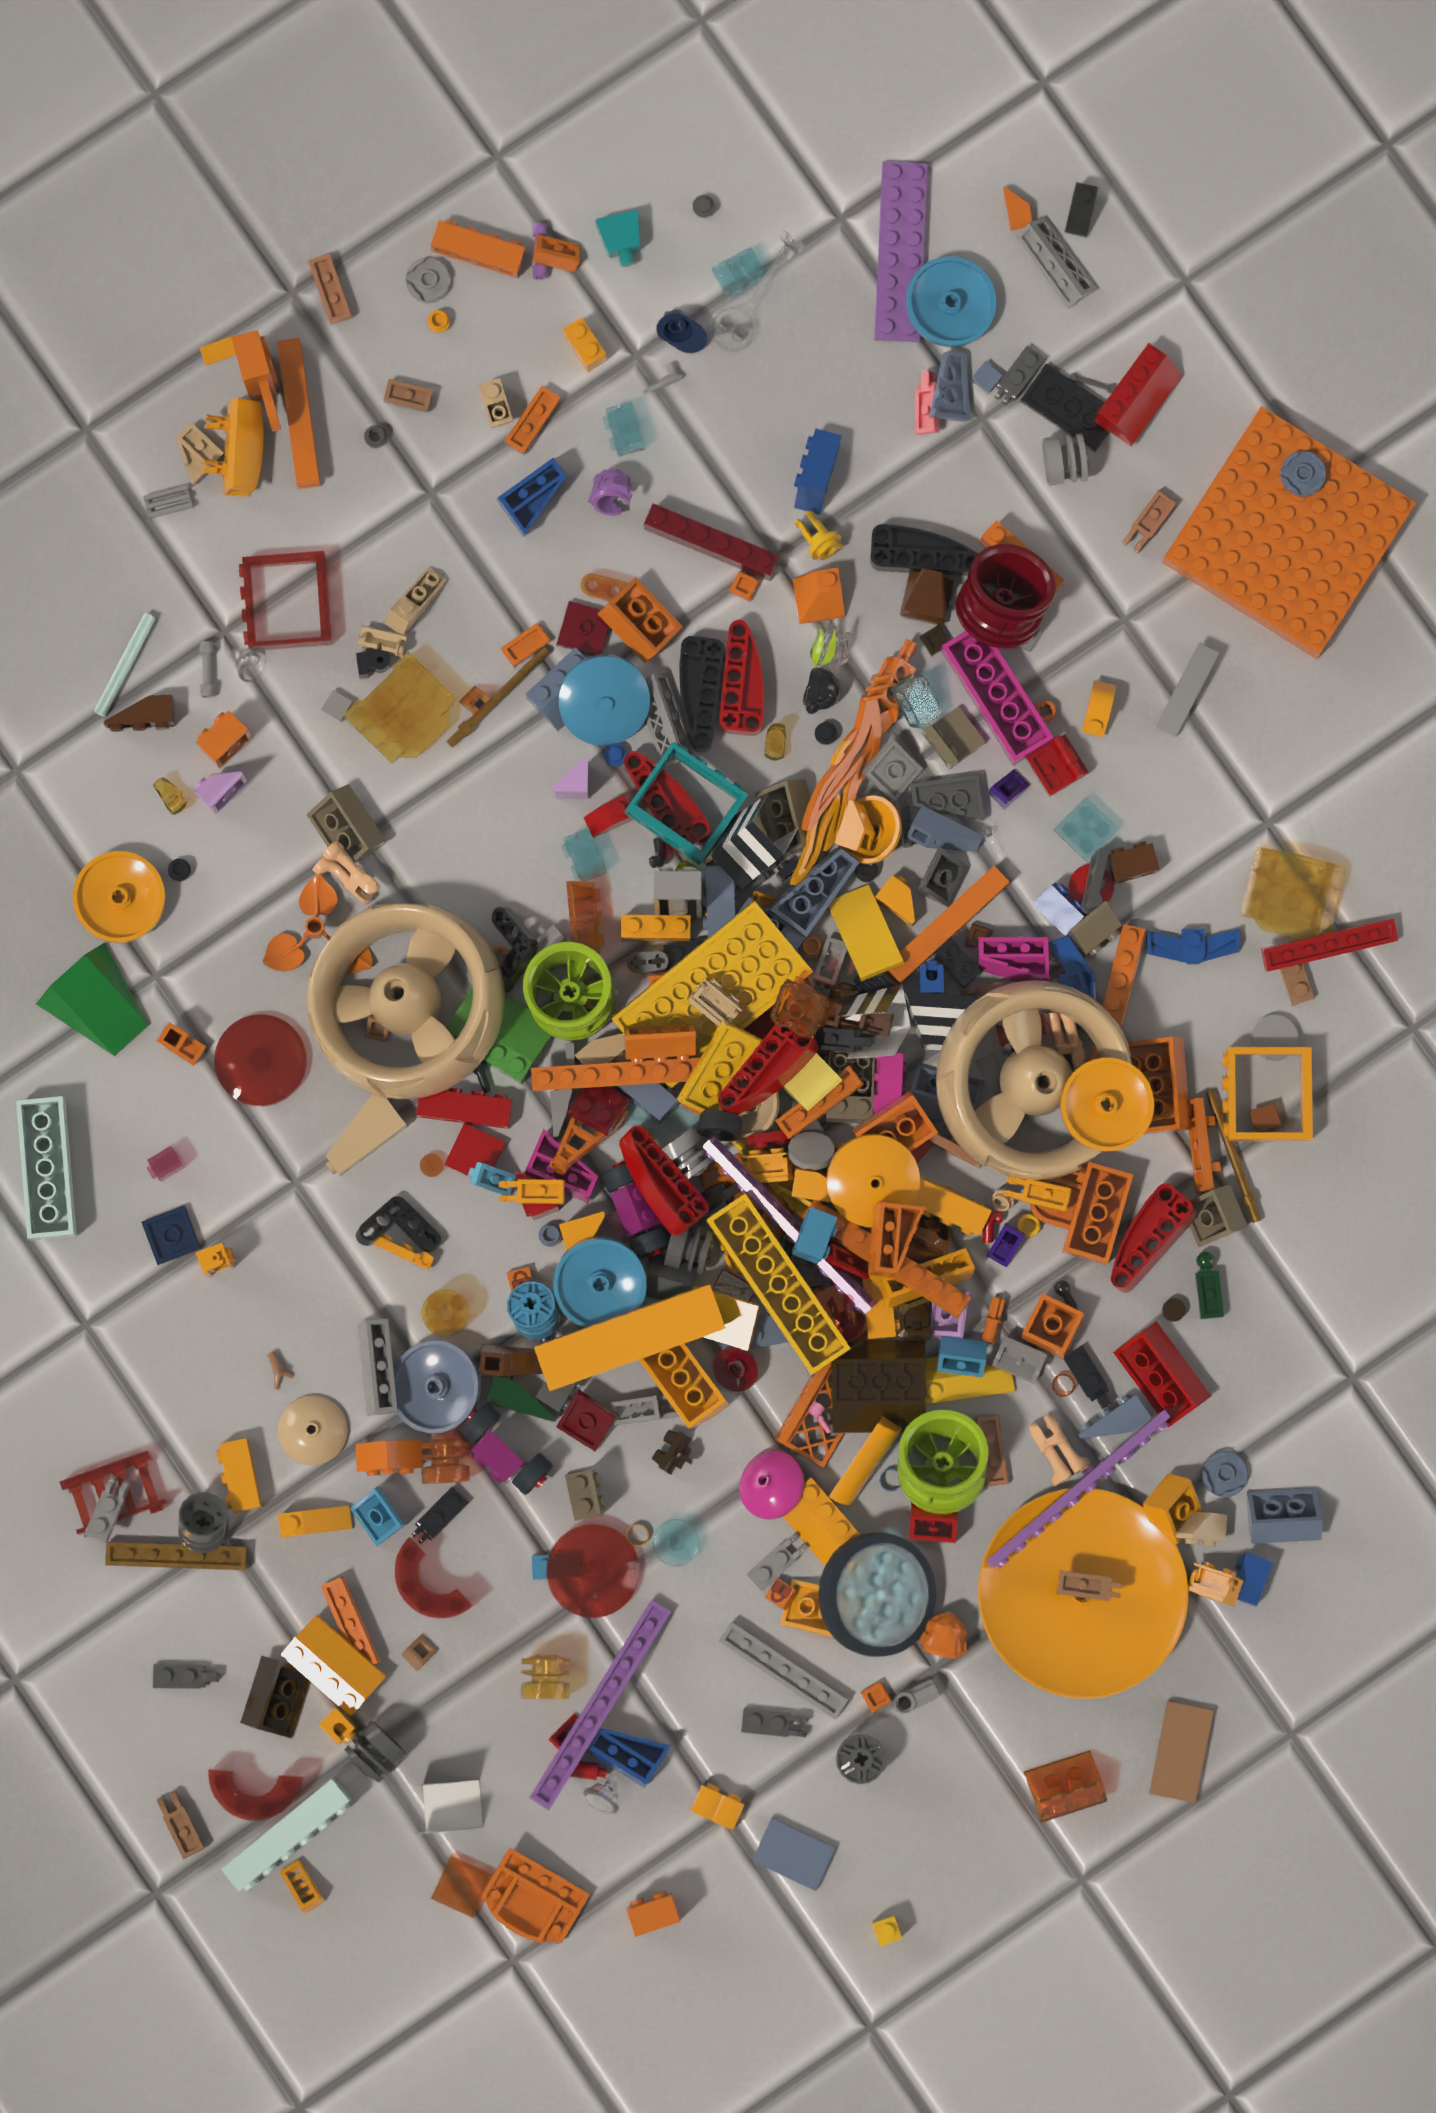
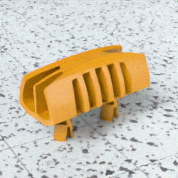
(242, 447)

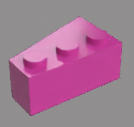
(1015, 957)
(888, 1080)
(579, 1179)

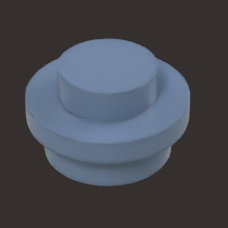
(550, 1235)

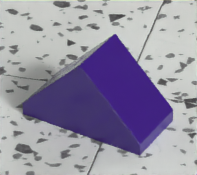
(1008, 789)
(1006, 1245)

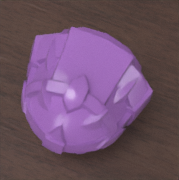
(606, 488)

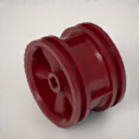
(997, 616)

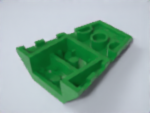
(96, 1001)

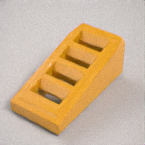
(314, 1902)

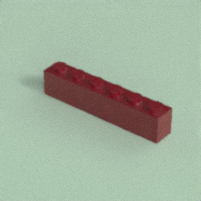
(711, 542)

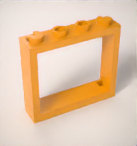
(1229, 1103)

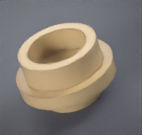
(1001, 1202)

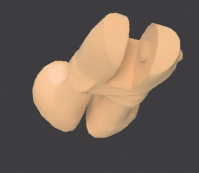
(358, 883)
(1075, 1045)
(1057, 1437)

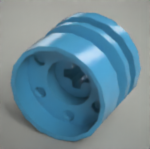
(541, 1320)

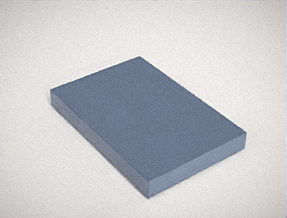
(793, 1854)

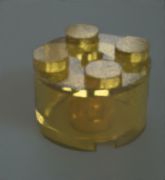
(436, 1303)

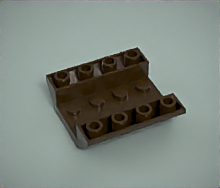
(878, 1382)

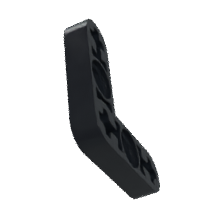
(522, 952)
(400, 1218)

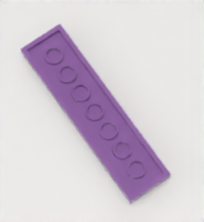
(899, 247)

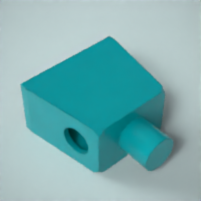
(620, 235)

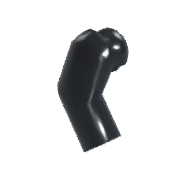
(660, 854)

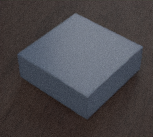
(986, 377)

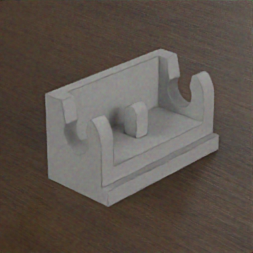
(1019, 1359)

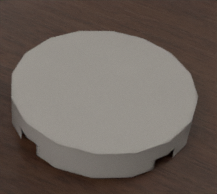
(428, 280)
(1274, 1032)
(811, 1150)

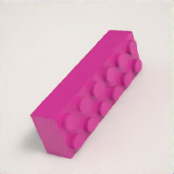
(997, 696)

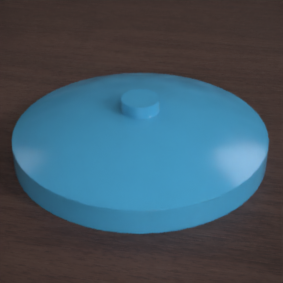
(951, 301)
(603, 700)
(598, 1281)

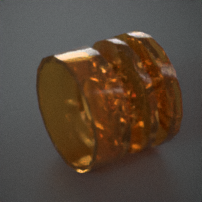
(445, 1461)

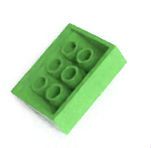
(518, 1040)

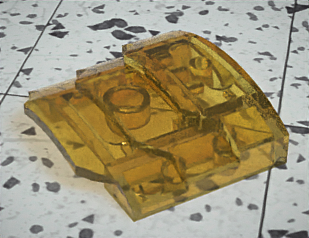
(403, 711)
(1292, 893)

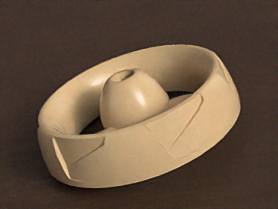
(406, 999)
(995, 1121)

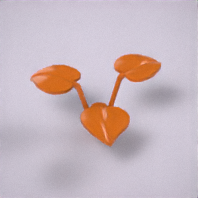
(316, 898)

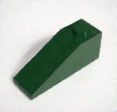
(511, 1395)

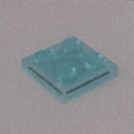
(1086, 829)

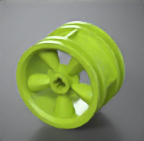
(577, 959)
(964, 1435)

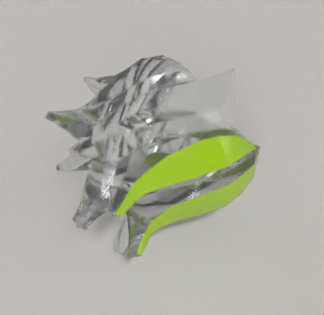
(830, 647)

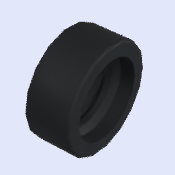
(721, 1124)

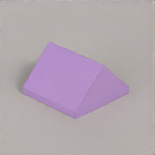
(575, 783)
(945, 1324)

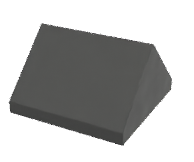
(942, 878)
(668, 1281)

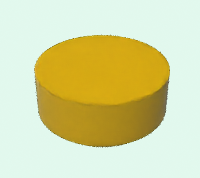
(1029, 1225)

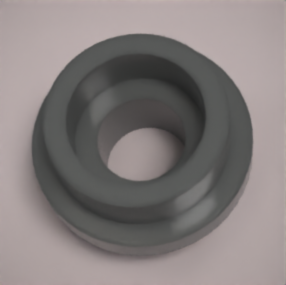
(375, 429)

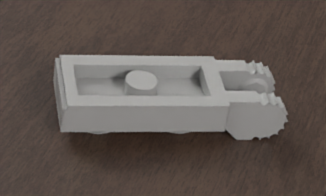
(107, 1511)
(775, 1563)

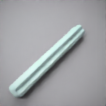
(124, 664)

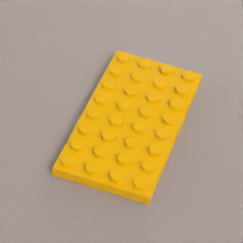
(743, 955)

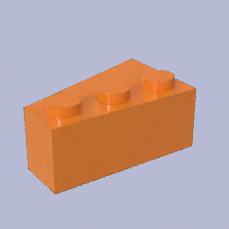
(890, 1236)

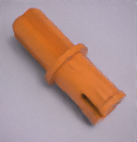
(993, 1320)

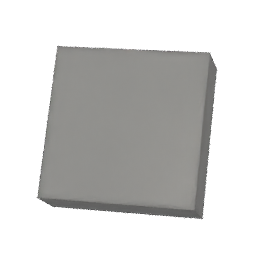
(337, 705)

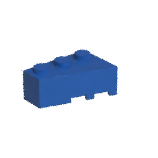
(816, 471)
(530, 495)
(628, 1754)

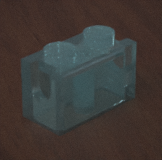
(624, 429)
(916, 701)
(584, 856)

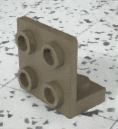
(953, 737)
(584, 1494)

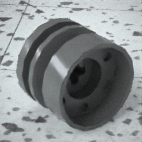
(691, 1248)
(198, 1511)
(867, 1747)
(375, 1751)

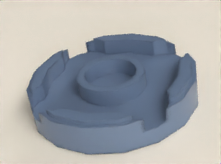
(1303, 473)
(1224, 1474)

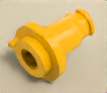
(823, 543)

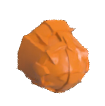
(945, 1636)

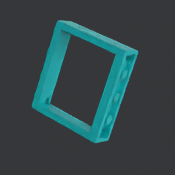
(666, 834)

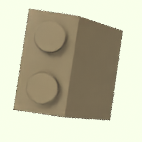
(1095, 929)
(1216, 1215)

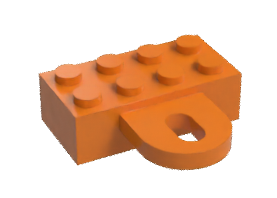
(258, 372)
(1091, 1213)

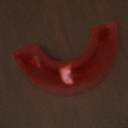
(414, 1592)
(253, 1807)

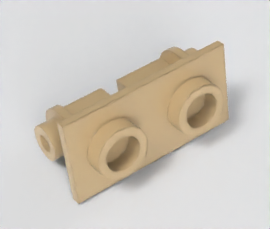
(383, 640)

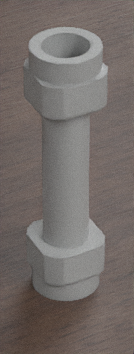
(207, 688)

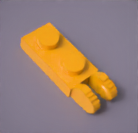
(534, 1191)
(1040, 1194)

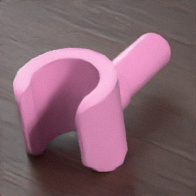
(816, 1410)

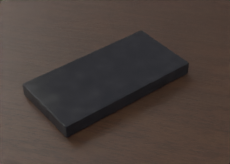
(1066, 406)

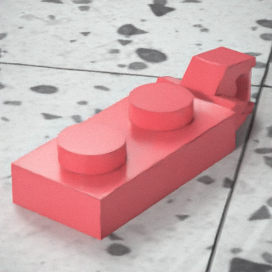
(923, 403)

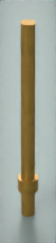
(466, 728)
(1248, 1198)

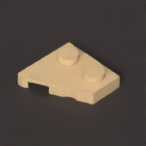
(194, 448)

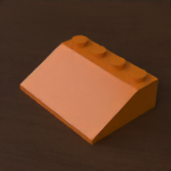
(1165, 1069)

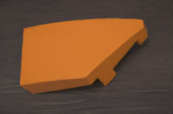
(1017, 210)

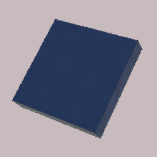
(171, 1235)

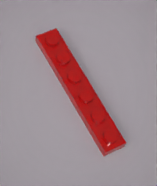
(1329, 944)

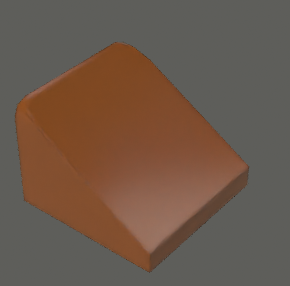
(1265, 1118)

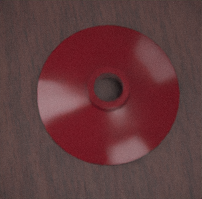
(729, 1375)

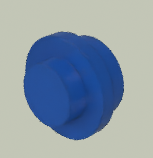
(615, 755)

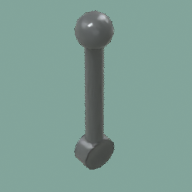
(1074, 377)

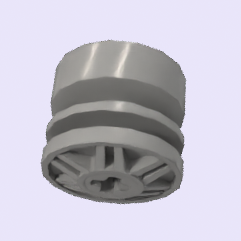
(1065, 459)
(685, 1155)

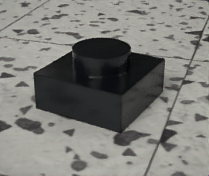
(786, 869)

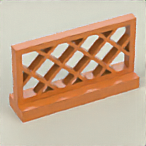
(798, 1413)

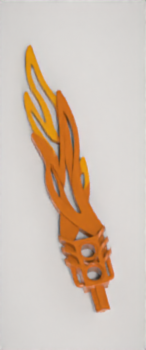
(846, 765)

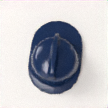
(681, 331)

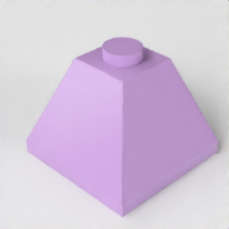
(219, 789)

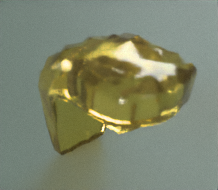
(775, 742)
(170, 795)

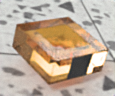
(474, 700)

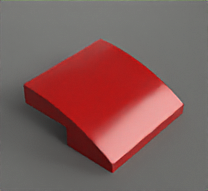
(847, 1260)

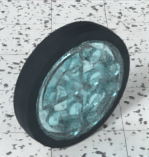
(877, 1594)

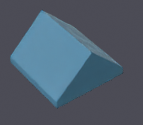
(377, 1516)

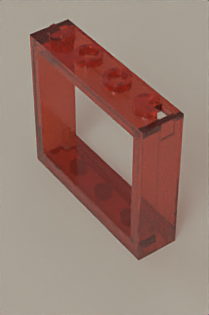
(246, 593)

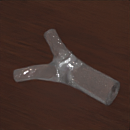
(990, 837)

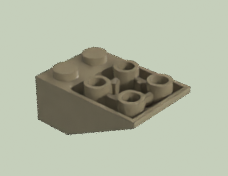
(859, 1104)

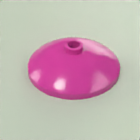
(781, 1489)

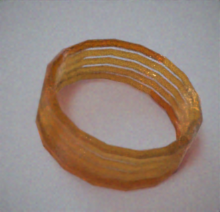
(1055, 1392)

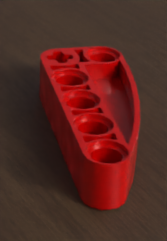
(748, 688)
(676, 800)
(776, 1072)
(661, 1182)
(1149, 1227)

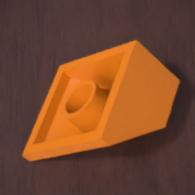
(819, 596)

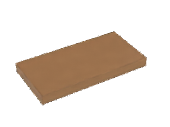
(1181, 1752)

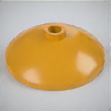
(885, 818)

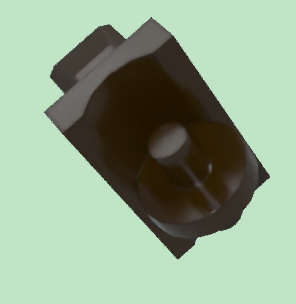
(676, 1454)

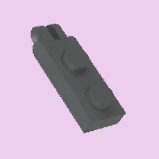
(1019, 375)

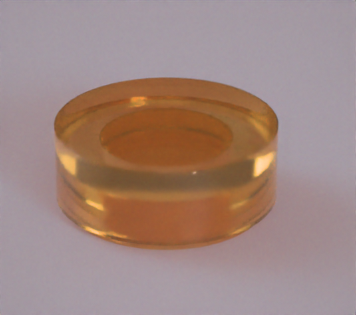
(431, 1165)

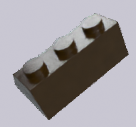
(275, 1697)

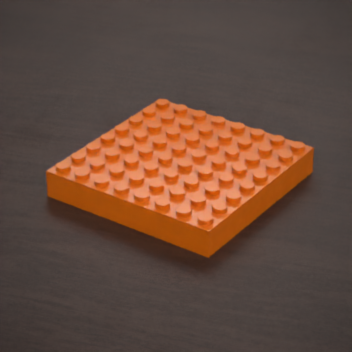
(1285, 555)

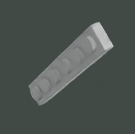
(783, 1670)

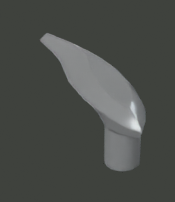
(667, 380)

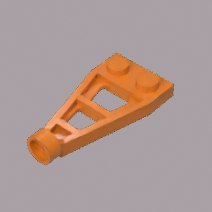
(572, 1155)

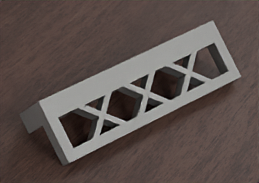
(1054, 263)
(669, 717)

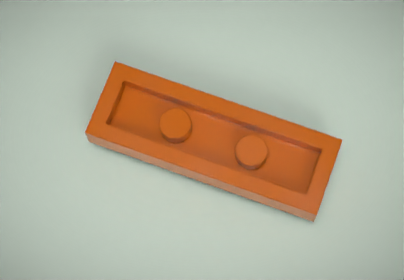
(532, 420)

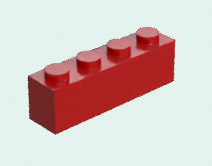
(467, 1108)

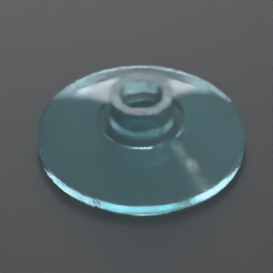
(663, 1542)

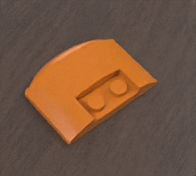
(533, 1899)

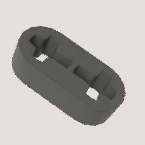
(649, 966)

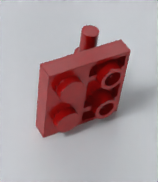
(1057, 765)

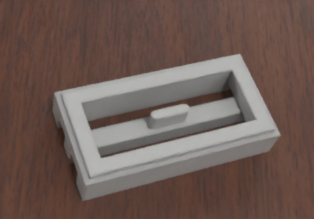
(165, 493)

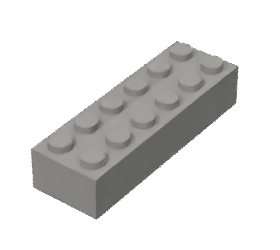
(678, 892)

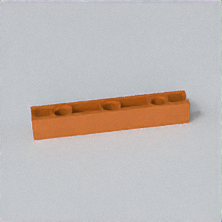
(298, 413)
(949, 923)

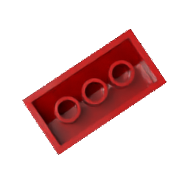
(1139, 395)
(1162, 1373)

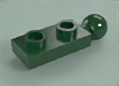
(1208, 1288)

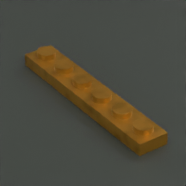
(174, 1556)

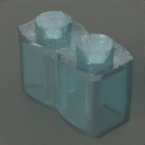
(738, 271)

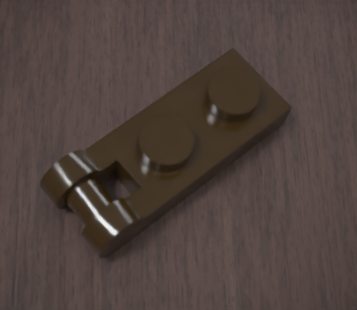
(920, 1315)

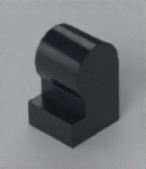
(372, 661)

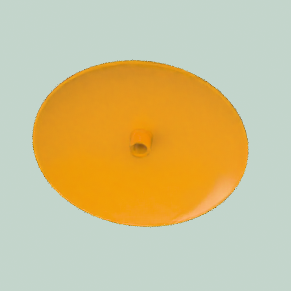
(1075, 1643)

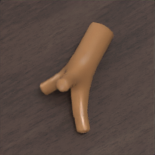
(277, 1369)

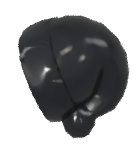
(821, 691)

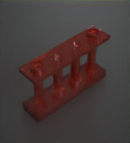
(118, 1469)

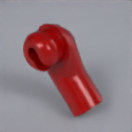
(988, 1230)

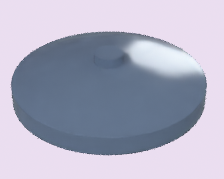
(436, 1386)

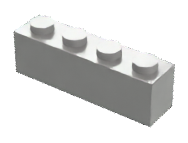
(377, 1367)

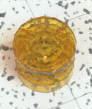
(545, 1678)

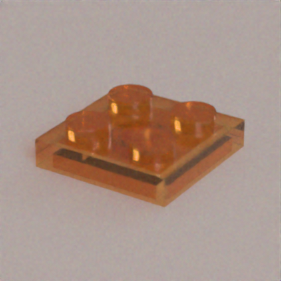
(461, 1886)

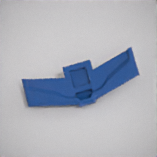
(1193, 945)
(1078, 972)

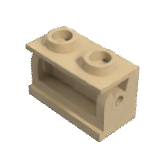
(714, 1002)

